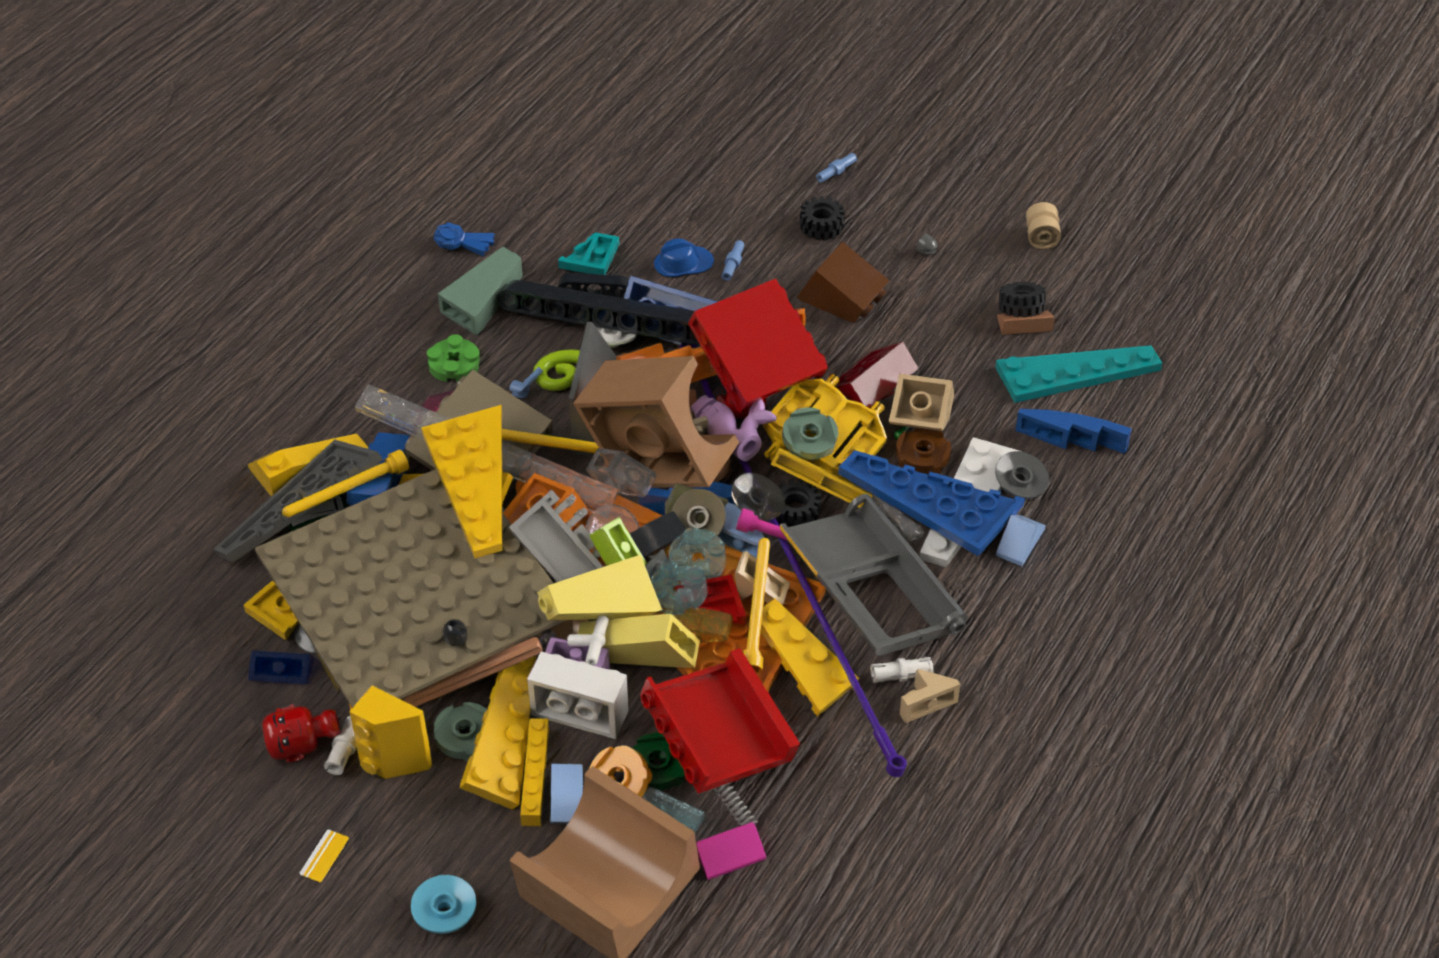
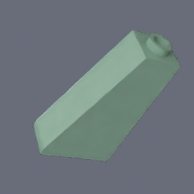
(473, 296)

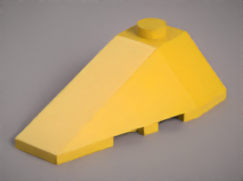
(282, 465)

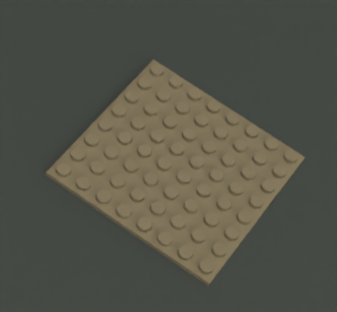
(389, 577)

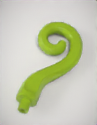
(562, 361)

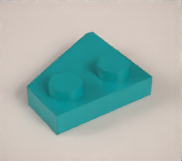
(592, 255)

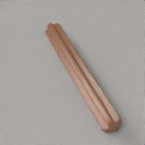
(475, 672)

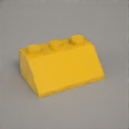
(389, 735)

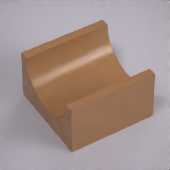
(647, 415)
(610, 867)

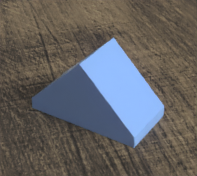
(1019, 539)

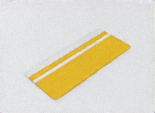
(324, 855)

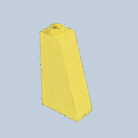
(610, 591)
(648, 641)

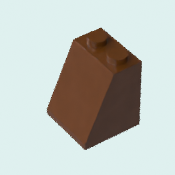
(844, 285)

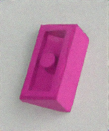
(730, 851)

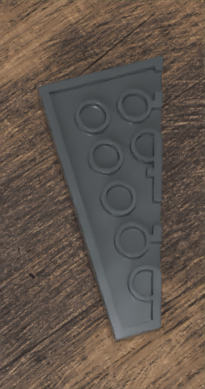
(328, 468)

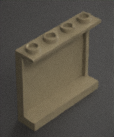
(476, 394)

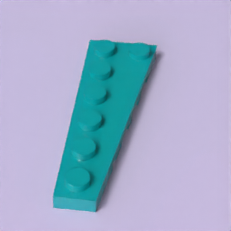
(1057, 373)

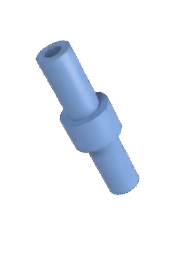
(836, 167)
(733, 260)

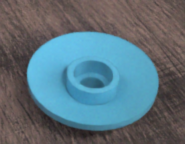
(440, 893)

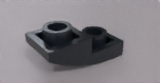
(657, 534)

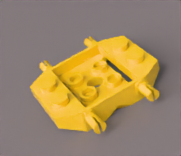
(846, 414)

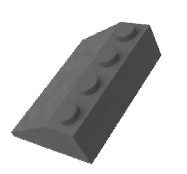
(592, 356)

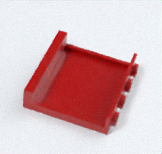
(757, 344)
(720, 723)

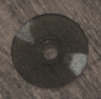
(758, 495)

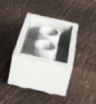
(578, 694)

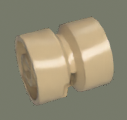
(1043, 225)

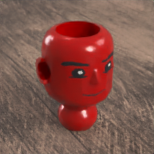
(295, 731)

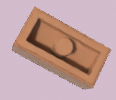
(1017, 325)

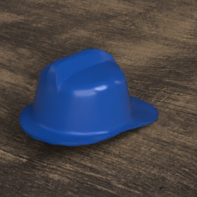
(682, 258)

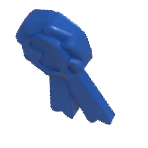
(452, 236)

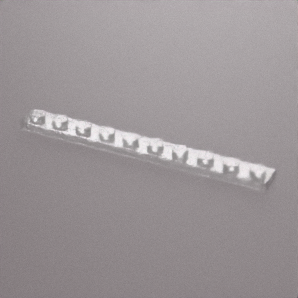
(516, 461)

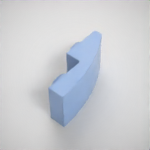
(565, 791)

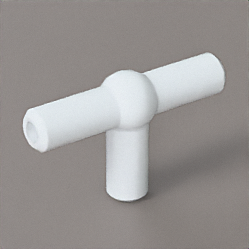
(594, 641)

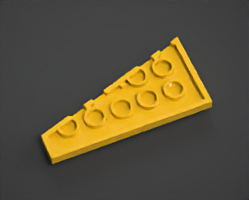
(470, 467)

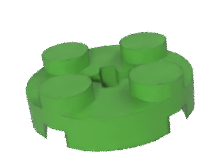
(453, 347)

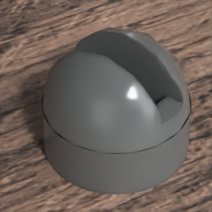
(926, 245)

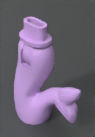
(722, 421)

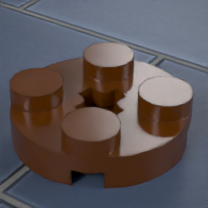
(937, 452)

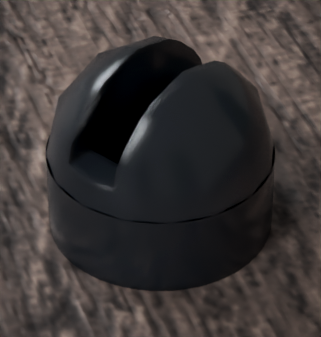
(452, 635)

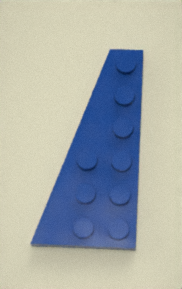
(938, 501)

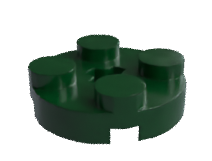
(669, 773)

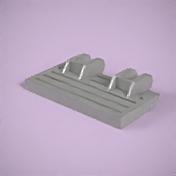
(551, 540)

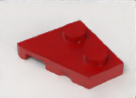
(723, 597)

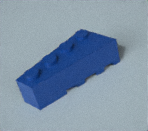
(384, 444)

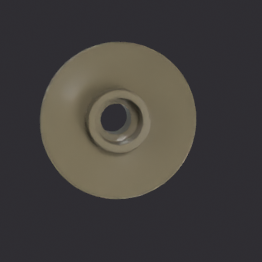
(701, 501)

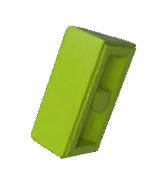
(614, 542)

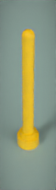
(549, 441)
(394, 463)
(752, 652)

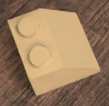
(922, 402)

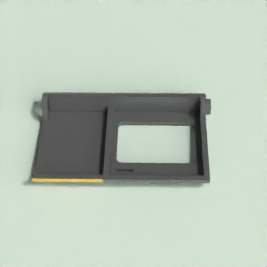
(866, 545)

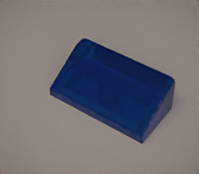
(280, 667)

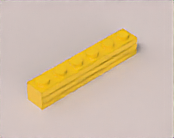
(817, 476)
(534, 772)

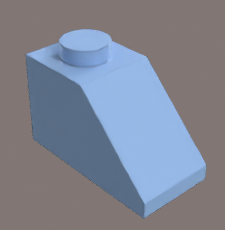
(738, 539)

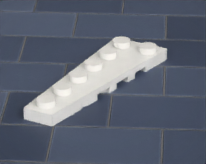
(976, 468)

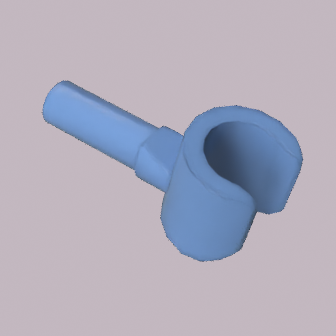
(521, 389)

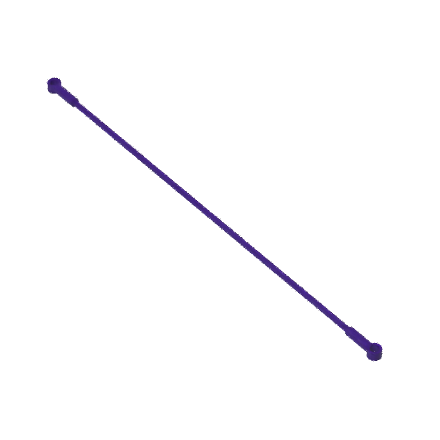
(879, 732)

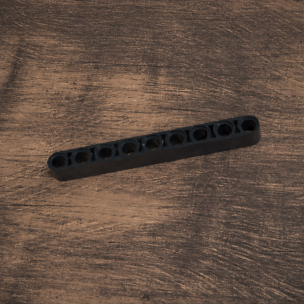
(520, 298)

